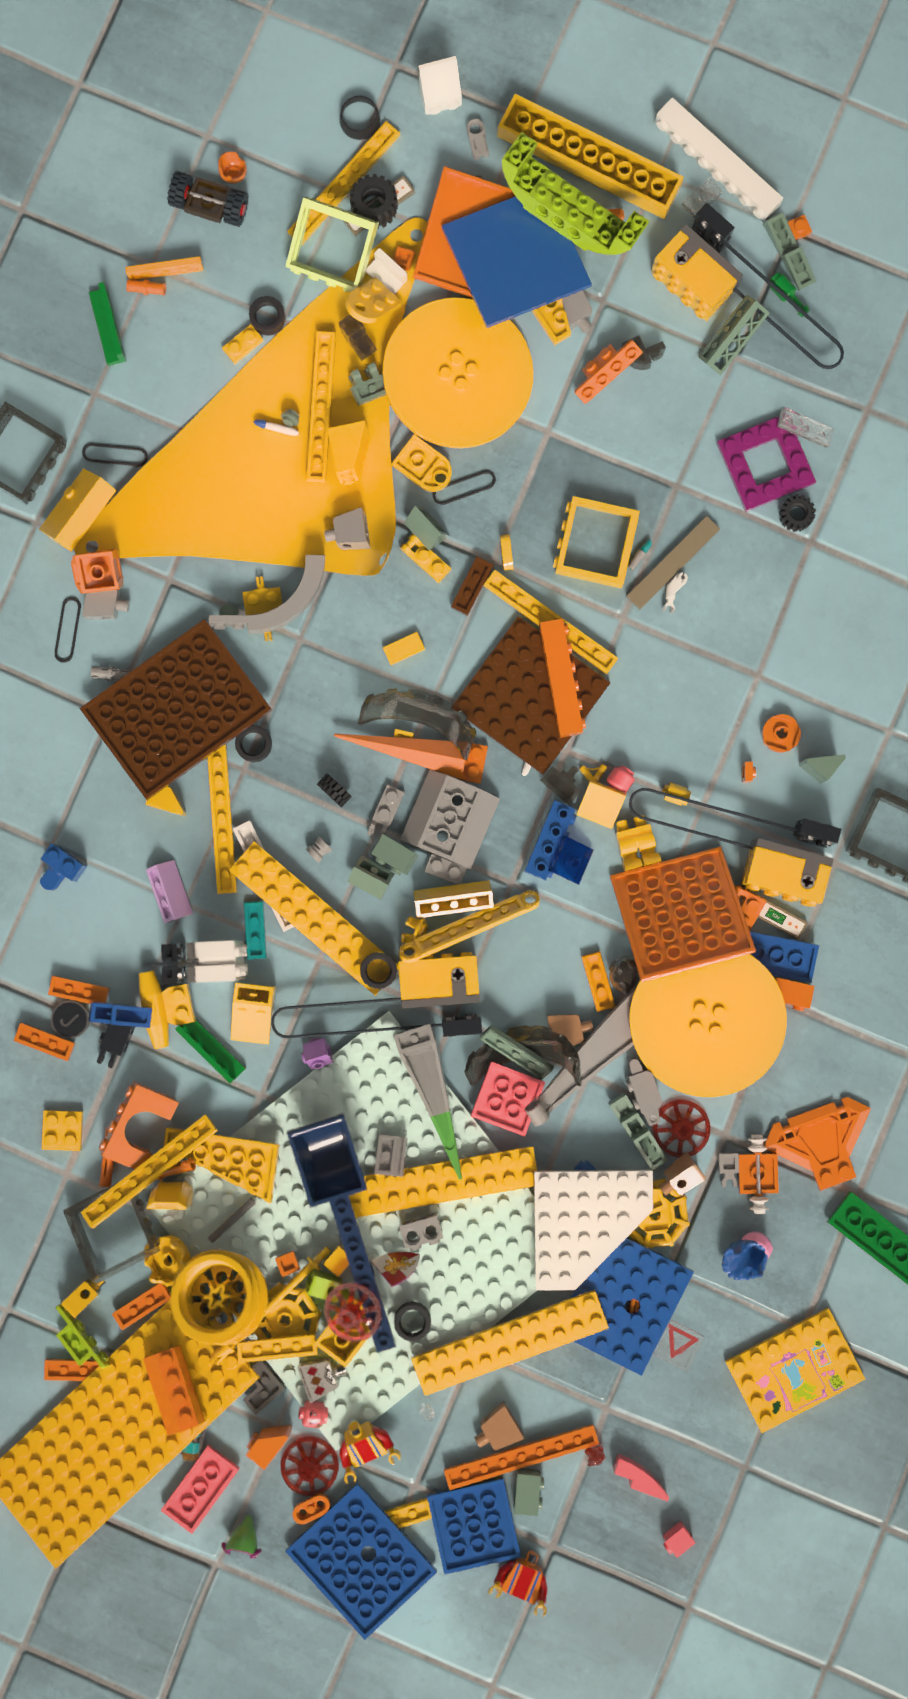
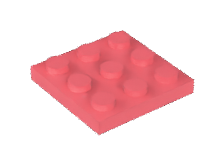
(504, 1098)

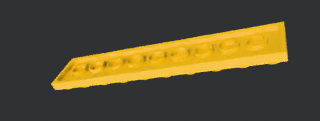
(309, 914)
(439, 1182)
(509, 1342)

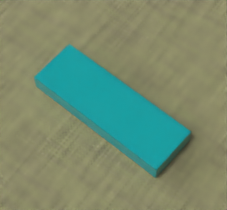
(255, 930)

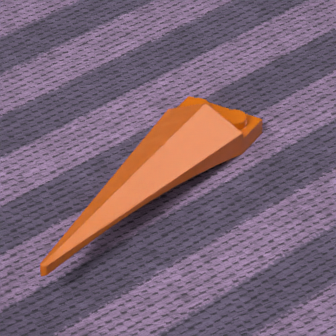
(432, 754)

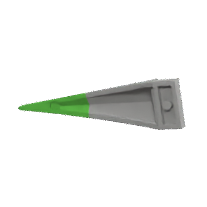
(423, 1062)

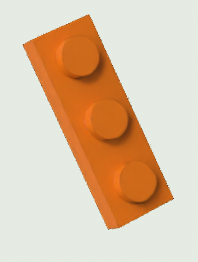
(78, 990)
(44, 1041)
(141, 1305)
(68, 1369)

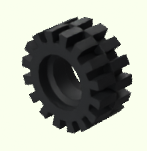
(803, 503)
(334, 790)

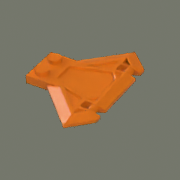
(821, 1140)

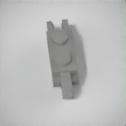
(645, 1091)

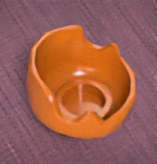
(231, 167)

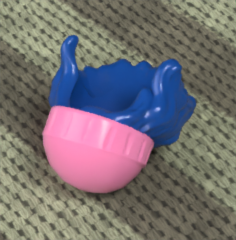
(747, 1256)

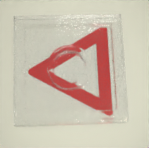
(678, 1345)

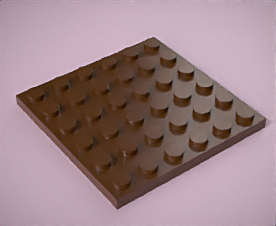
(514, 698)

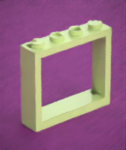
(314, 273)

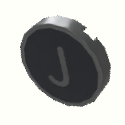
(70, 1019)

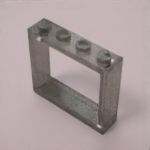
(6, 413)
(857, 853)
(84, 1245)

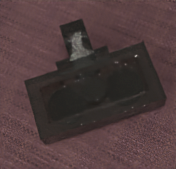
(562, 783)

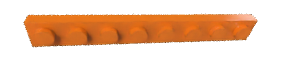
(521, 1456)

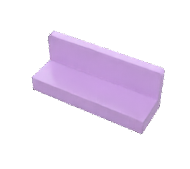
(169, 891)

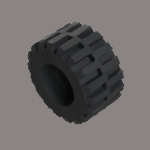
(379, 187)

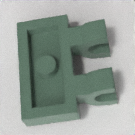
(367, 390)

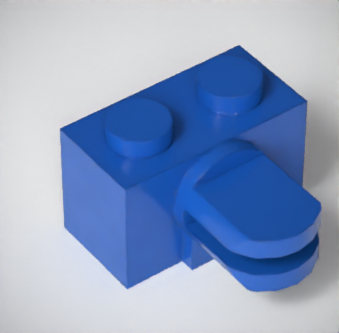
(61, 866)

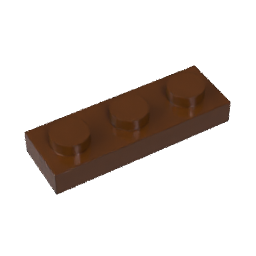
(472, 586)

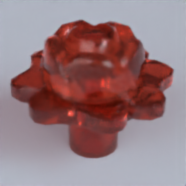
(595, 1456)

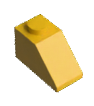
(167, 801)

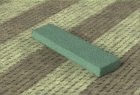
(516, 1052)

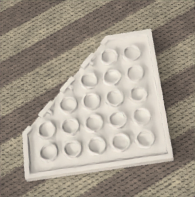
(584, 1219)

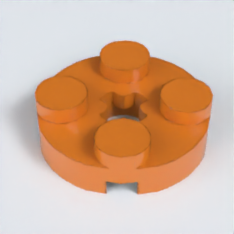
(790, 728)

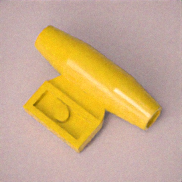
(169, 1006)

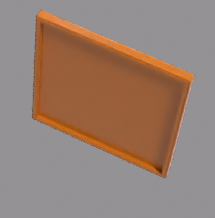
(455, 198)

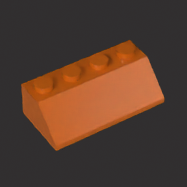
(174, 1390)

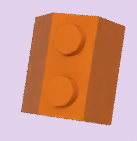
(267, 1443)

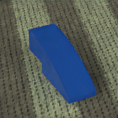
(120, 1014)

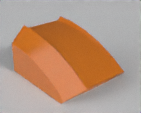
(97, 571)

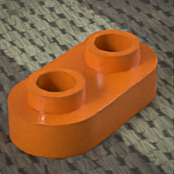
(312, 1509)

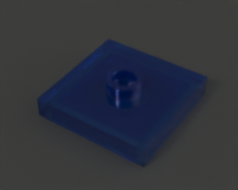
(570, 860)

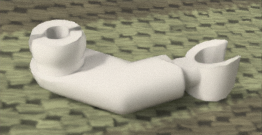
(671, 589)

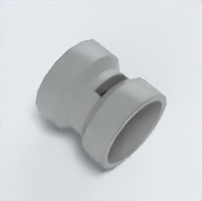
(318, 849)

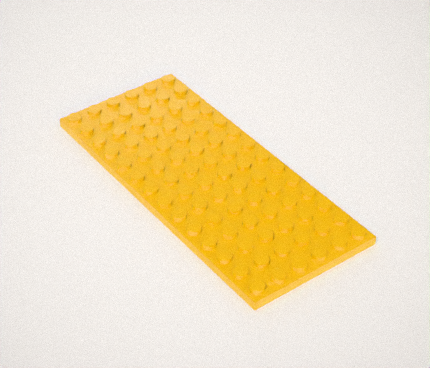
(109, 1438)

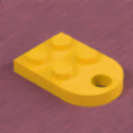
(373, 300)
(422, 464)

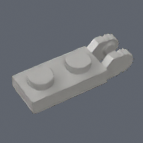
(386, 810)

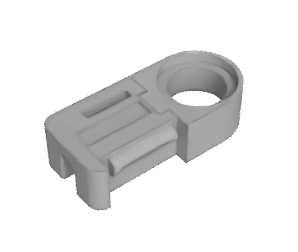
(477, 140)

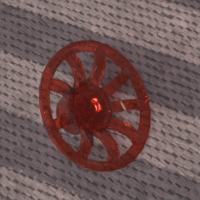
(682, 1128)
(350, 1314)
(309, 1466)

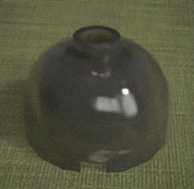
(623, 974)

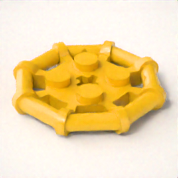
(663, 1221)
(292, 1309)

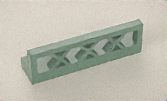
(731, 331)

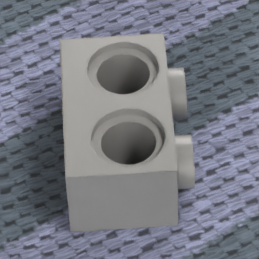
(419, 1226)

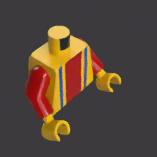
(363, 1445)

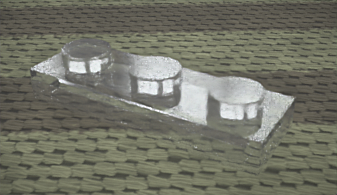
(805, 427)

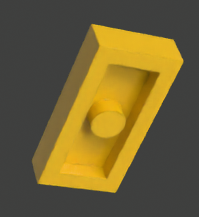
(242, 344)

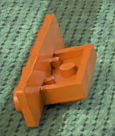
(605, 368)

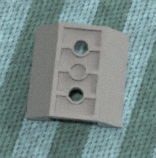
(463, 823)

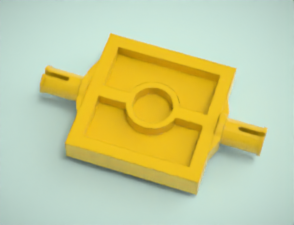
(262, 601)

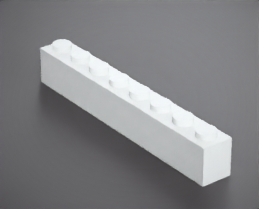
(718, 160)

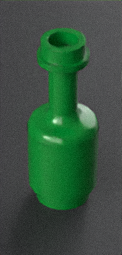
(789, 289)

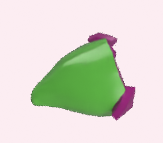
(243, 1539)

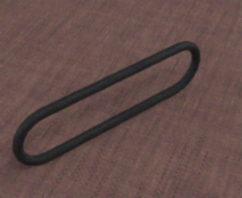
(114, 462)
(469, 494)
(75, 630)

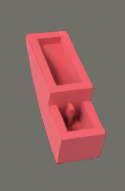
(639, 1477)

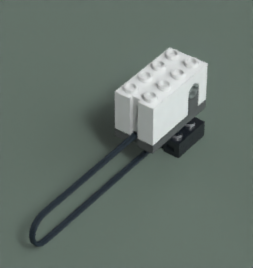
(205, 962)

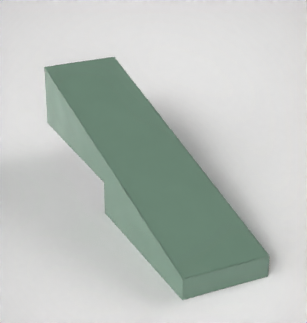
(788, 250)

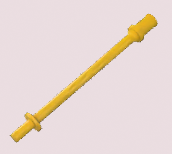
(220, 1353)

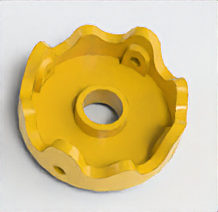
(162, 1270)

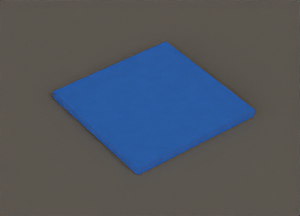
(513, 261)

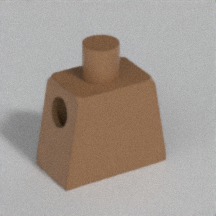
(570, 1027)
(682, 1175)
(499, 1428)

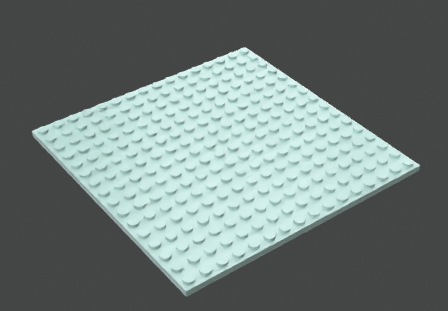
(464, 1281)

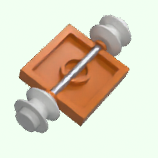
(758, 1173)

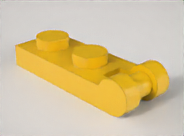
(426, 559)

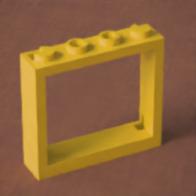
(563, 543)

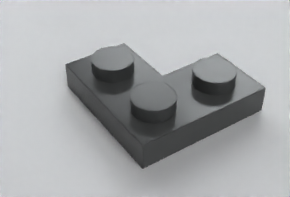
(267, 1388)

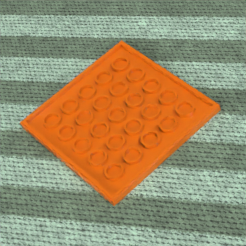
(682, 914)

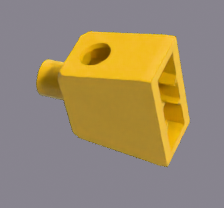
(78, 1301)

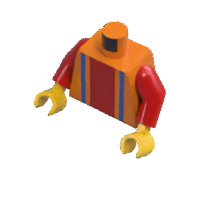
(523, 1580)

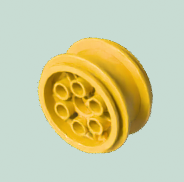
(192, 1281)

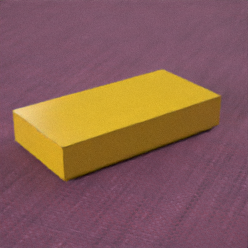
(403, 648)

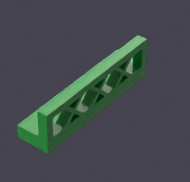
(107, 325)
(211, 1050)

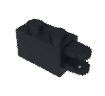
(114, 1041)

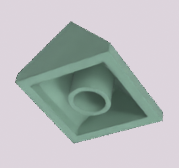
(425, 527)
(822, 767)

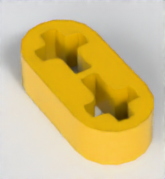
(506, 552)

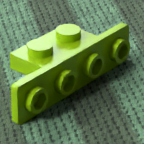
(78, 1342)

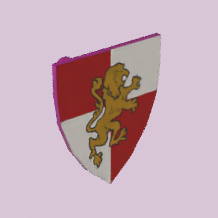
(396, 1266)

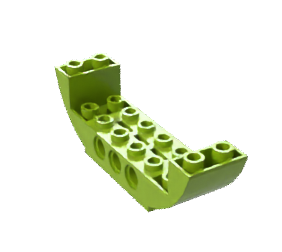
(565, 206)

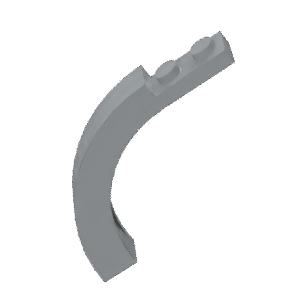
(284, 613)

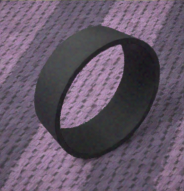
(359, 134)

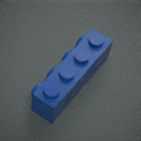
(554, 828)

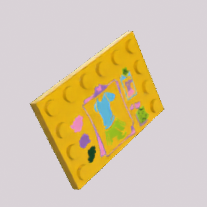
(795, 1370)

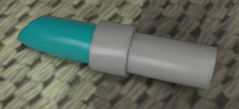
(639, 555)

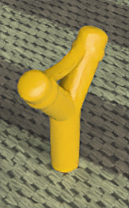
(600, 771)

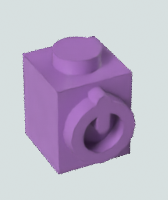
(317, 1053)

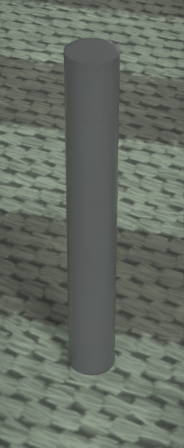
(231, 1220)

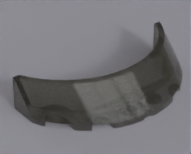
(422, 709)
(536, 1038)

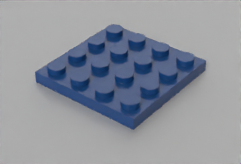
(473, 1525)

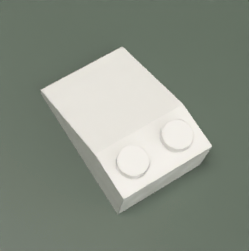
(440, 85)

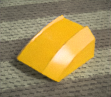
(171, 1196)

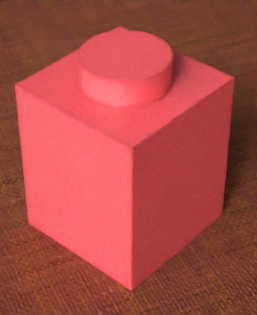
(678, 1539)

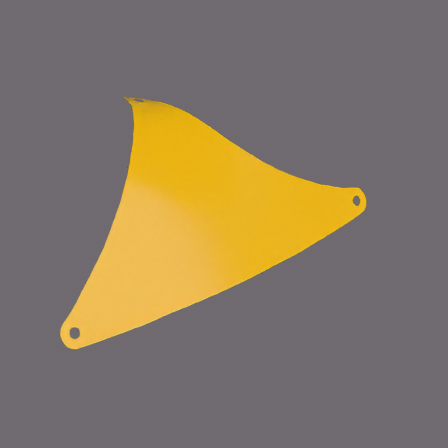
(245, 488)

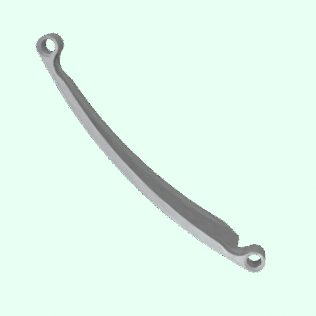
(601, 1047)

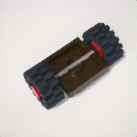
(207, 199)

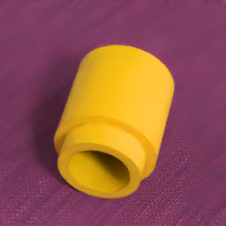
(677, 790)

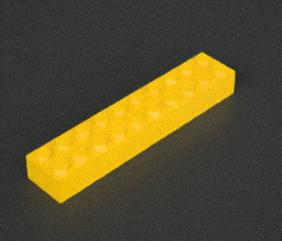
(592, 157)

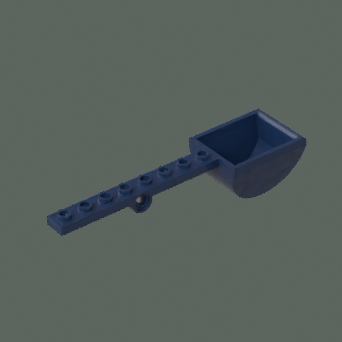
(330, 1175)

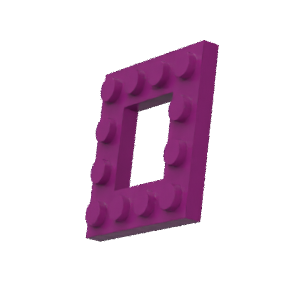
(793, 454)

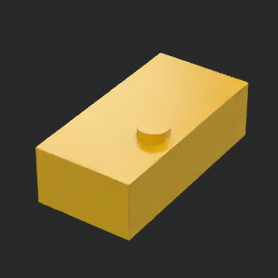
(77, 509)

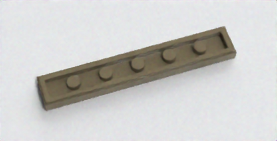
(673, 562)

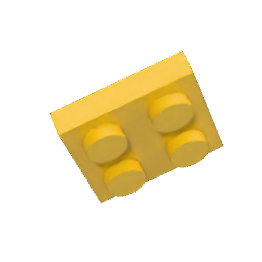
(62, 1130)

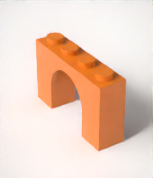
(138, 1099)

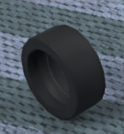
(267, 301)
(267, 747)
(392, 975)
(407, 1335)

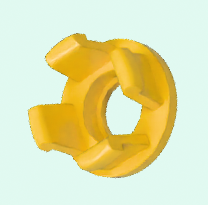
(420, 927)

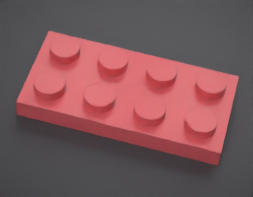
(200, 1489)

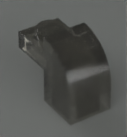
(356, 337)
(652, 353)

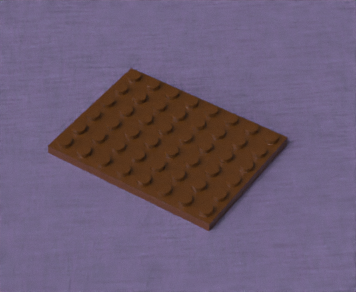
(175, 709)

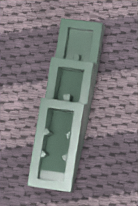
(638, 1131)

